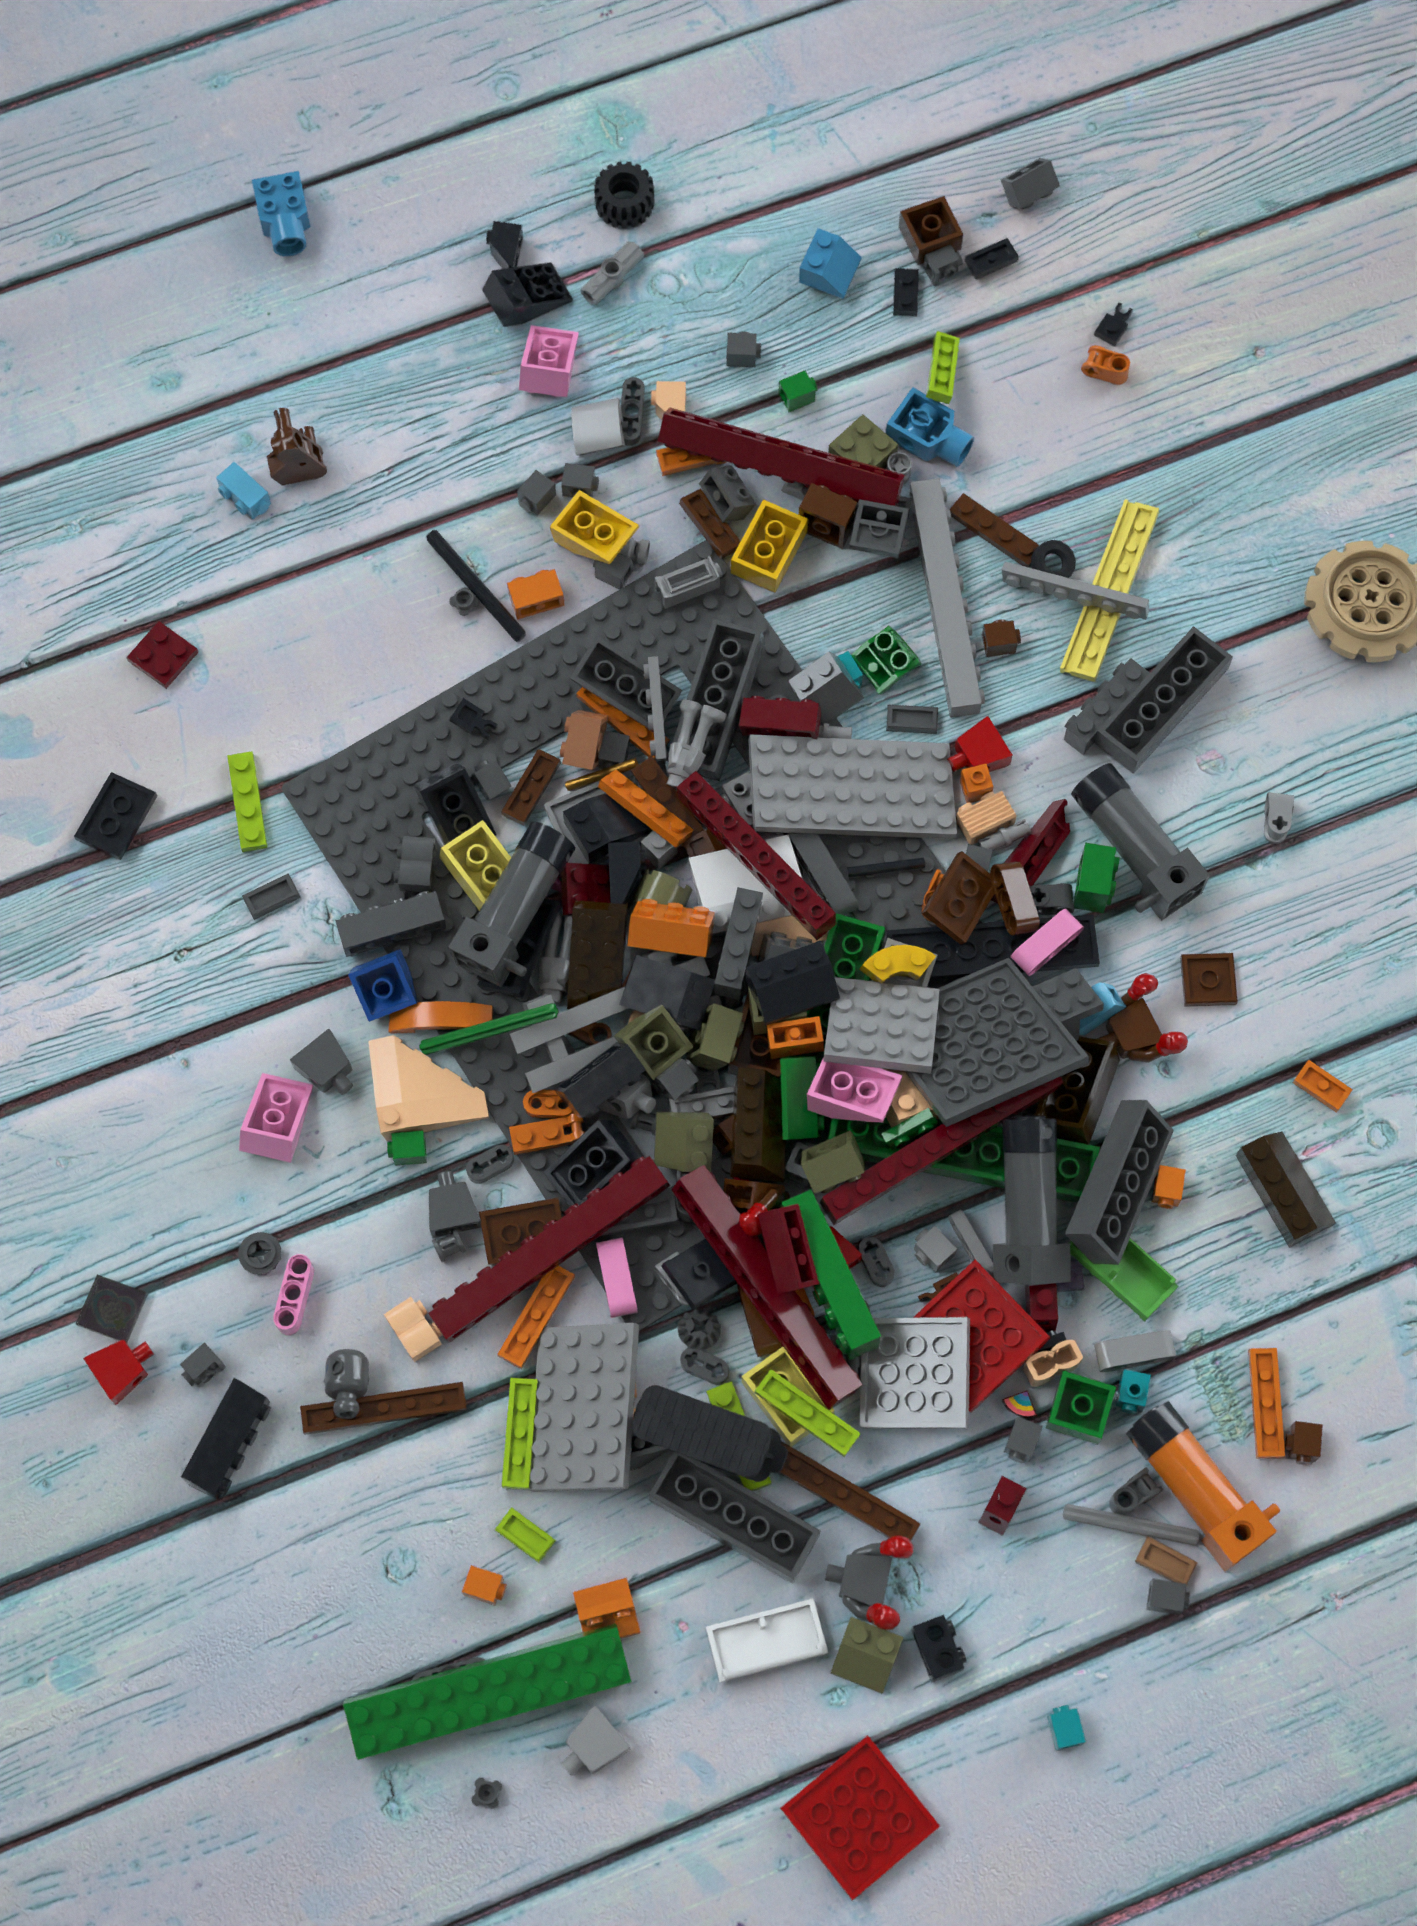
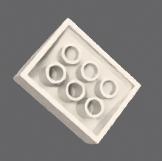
(719, 875)

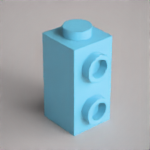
(243, 490)
(1111, 1006)

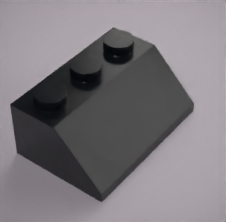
(792, 983)
(600, 1080)

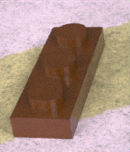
(707, 521)
(531, 787)

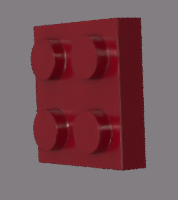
(162, 654)
(584, 883)

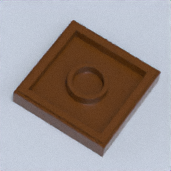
(1208, 979)

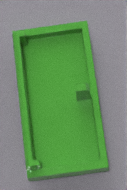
(1136, 1280)

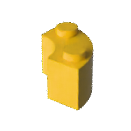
(897, 961)

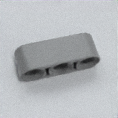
(1135, 1351)

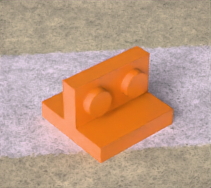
(607, 1605)

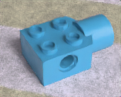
(282, 211)
(928, 429)

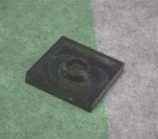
(111, 1309)

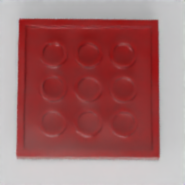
(1000, 1329)
(860, 1817)

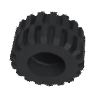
(624, 178)

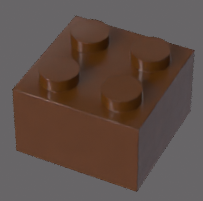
(930, 228)
(828, 515)

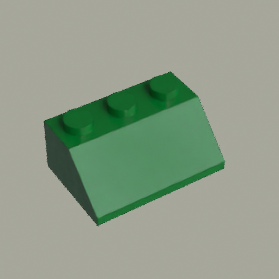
(796, 1079)

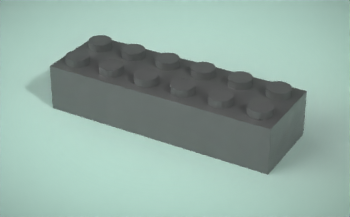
(722, 683)
(1163, 699)
(1119, 1182)
(734, 1515)

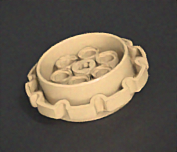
(1367, 601)

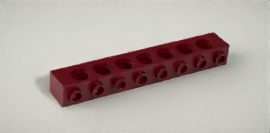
(756, 855)

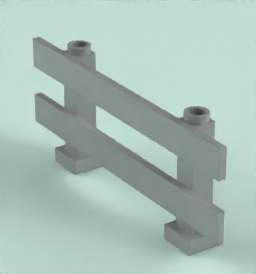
(550, 1031)

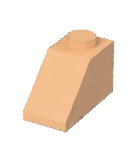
(668, 395)

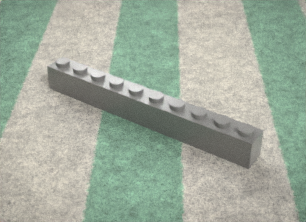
(945, 598)

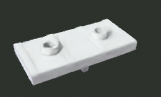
(766, 1640)

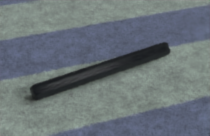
(476, 586)

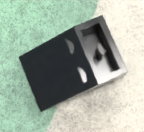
(525, 292)

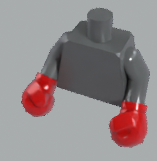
(866, 1580)

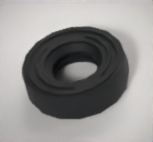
(1060, 549)

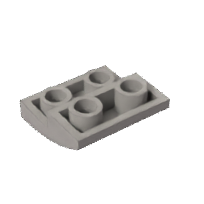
(597, 426)

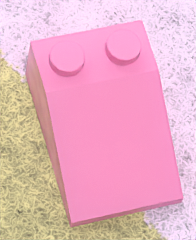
(548, 361)
(852, 1092)
(275, 1117)

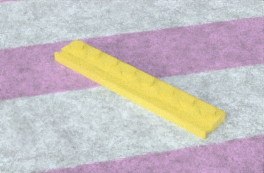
(1117, 573)

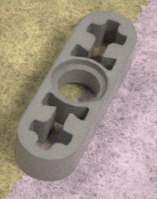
(970, 1240)

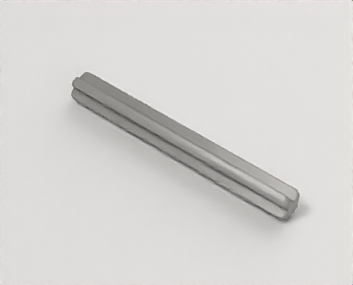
(1131, 1524)

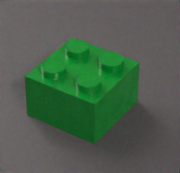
(1096, 878)
(1080, 1407)

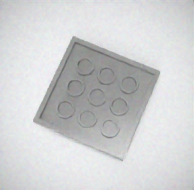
(882, 1025)
(917, 1375)

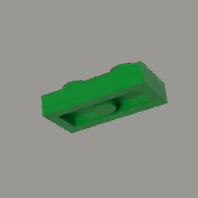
(903, 1133)

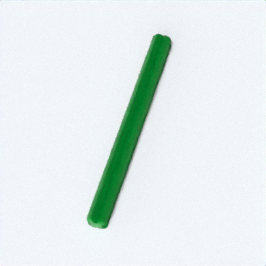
(489, 1029)

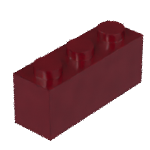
(780, 717)
(788, 1248)

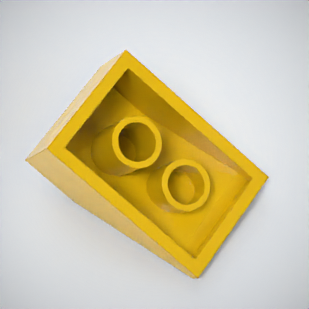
(592, 529)

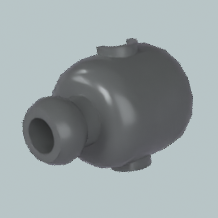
(346, 1380)

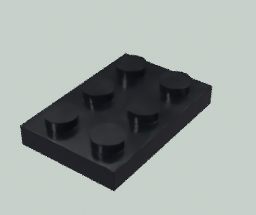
(115, 816)

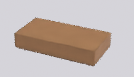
(1165, 1561)

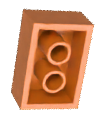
(671, 928)

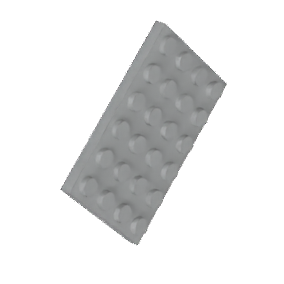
(584, 1407)

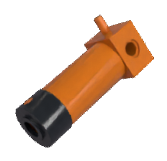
(1201, 1486)

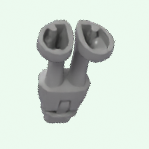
(686, 758)
(552, 970)

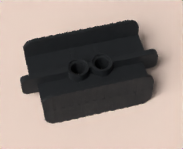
(708, 1433)

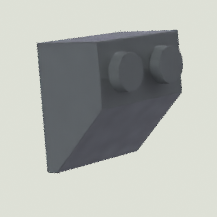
(829, 685)

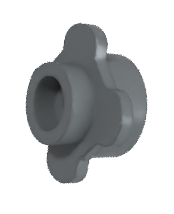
(464, 594)
(490, 1800)

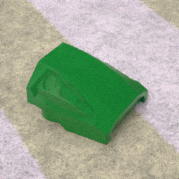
(885, 659)

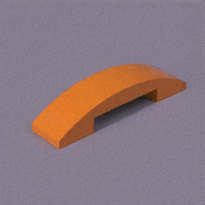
(439, 1016)

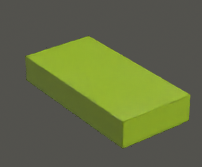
(525, 1535)

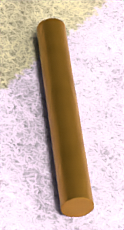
(598, 775)

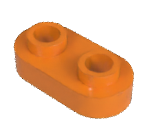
(549, 1107)

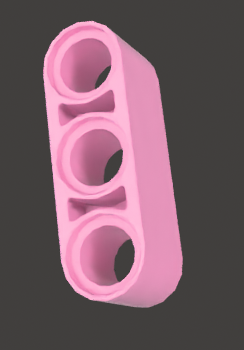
(1047, 942)
(616, 1277)
(290, 1282)

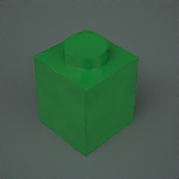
(797, 390)
(407, 1148)

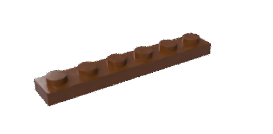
(387, 1408)
(847, 1496)

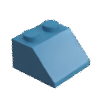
(829, 264)

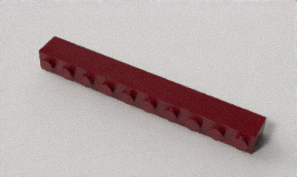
(778, 457)
(925, 1153)
(549, 1248)
(750, 1266)

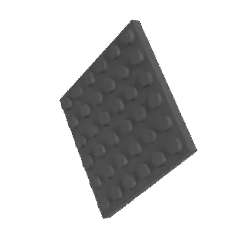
(993, 1044)

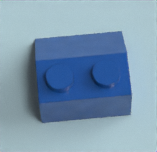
(383, 985)

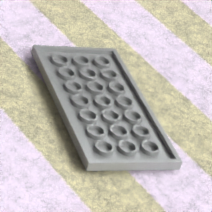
(851, 787)

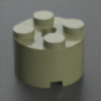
(661, 888)

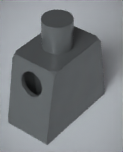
(324, 1064)
(451, 1207)

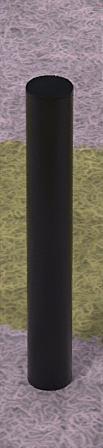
(886, 867)

